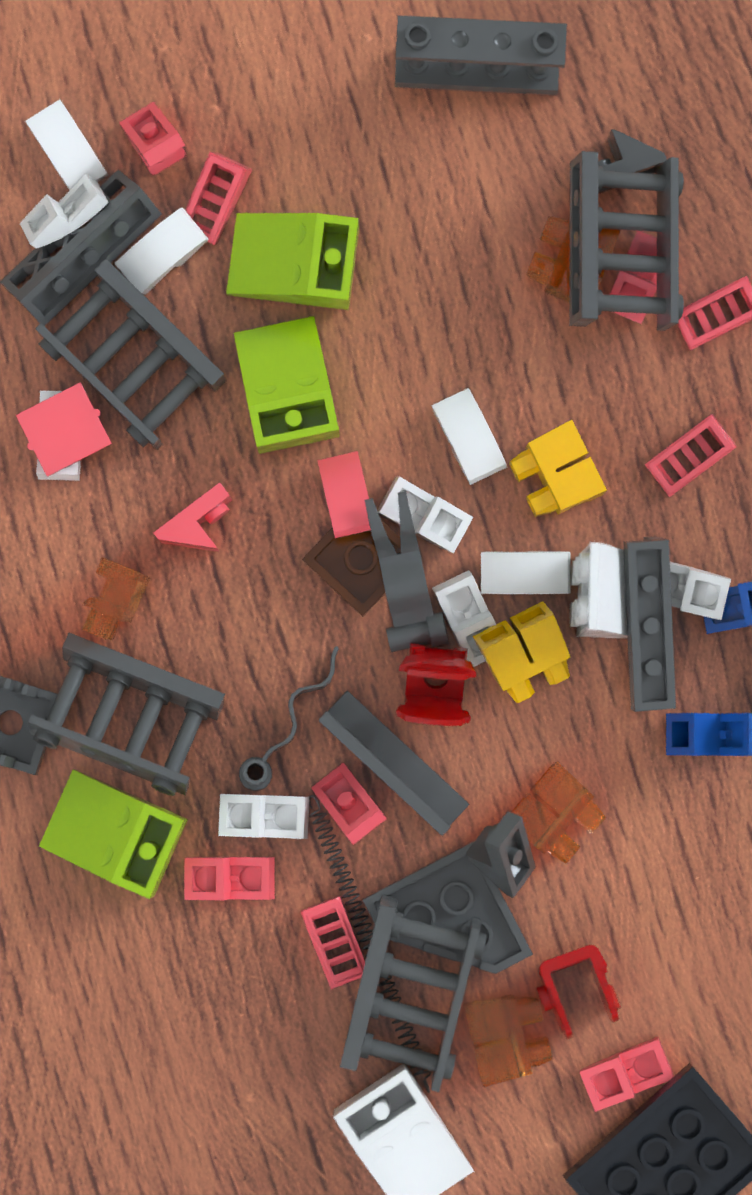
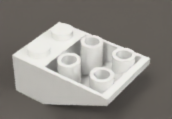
(601, 592)
(402, 1137)

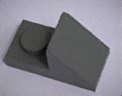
(631, 156)
(504, 854)

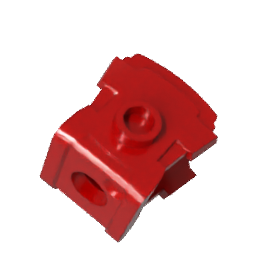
(432, 703)
(549, 995)

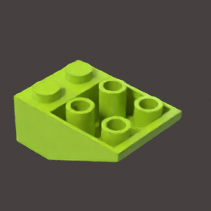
(294, 258)
(286, 385)
(113, 834)

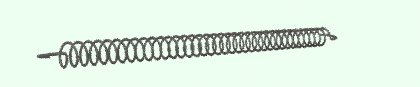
(359, 923)

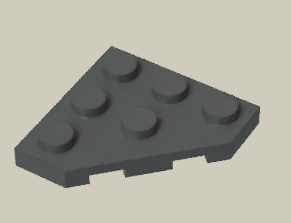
(448, 897)

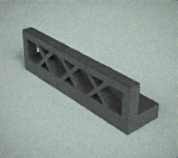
(66, 274)
(649, 624)
(394, 762)

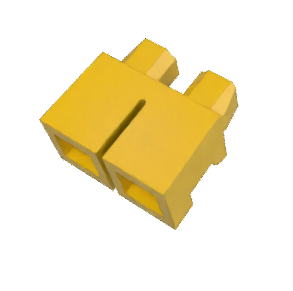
(564, 488)
(543, 646)

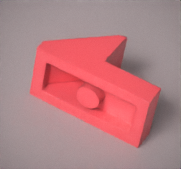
(153, 138)
(185, 527)
(348, 803)

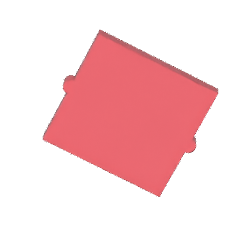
(64, 429)

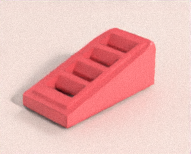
(235, 189)
(742, 285)
(718, 433)
(320, 910)

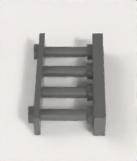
(479, 55)
(588, 260)
(140, 317)
(121, 673)
(382, 964)

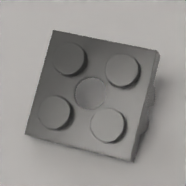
(21, 750)

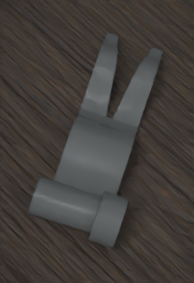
(405, 583)
(256, 785)

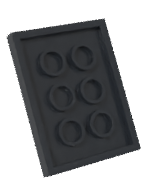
(671, 1145)

